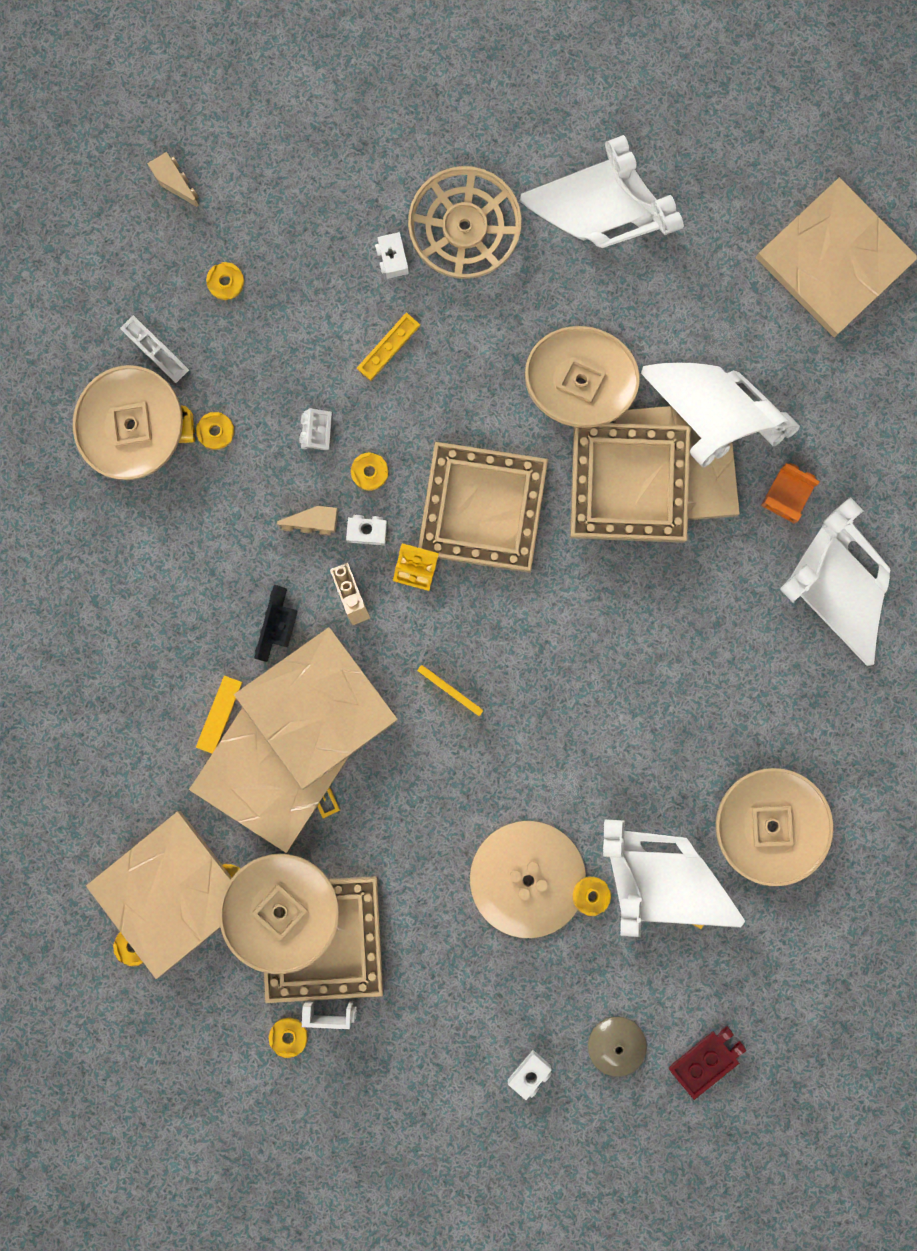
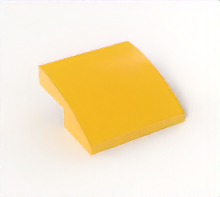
(415, 567)

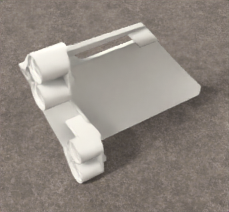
(603, 200)
(717, 407)
(839, 584)
(664, 884)

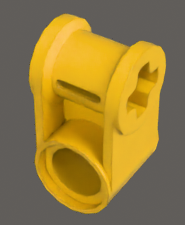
(187, 427)

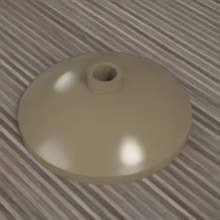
(616, 1033)

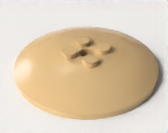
(585, 354)
(103, 417)
(801, 833)
(499, 873)
(275, 942)

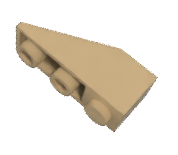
(168, 176)
(316, 519)
(350, 594)

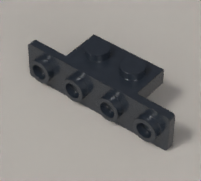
(277, 624)

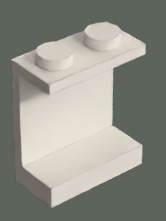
(323, 1021)

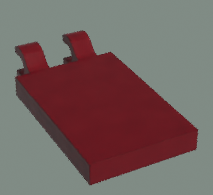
(706, 1062)

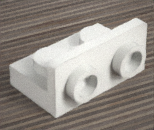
(315, 429)

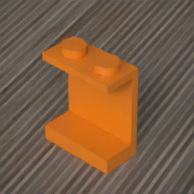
(790, 492)

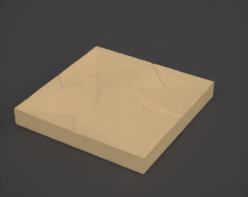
(836, 257)
(630, 482)
(710, 487)
(483, 506)
(315, 708)
(256, 787)
(164, 894)
(353, 959)

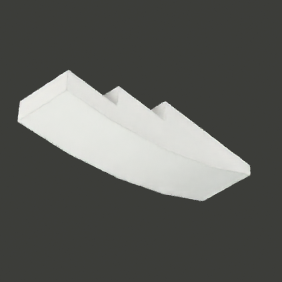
(154, 349)

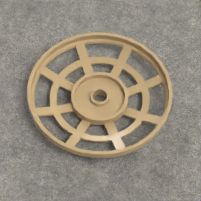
(463, 212)

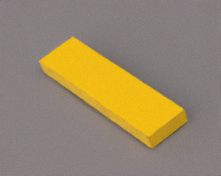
(388, 346)
(450, 690)
(219, 714)

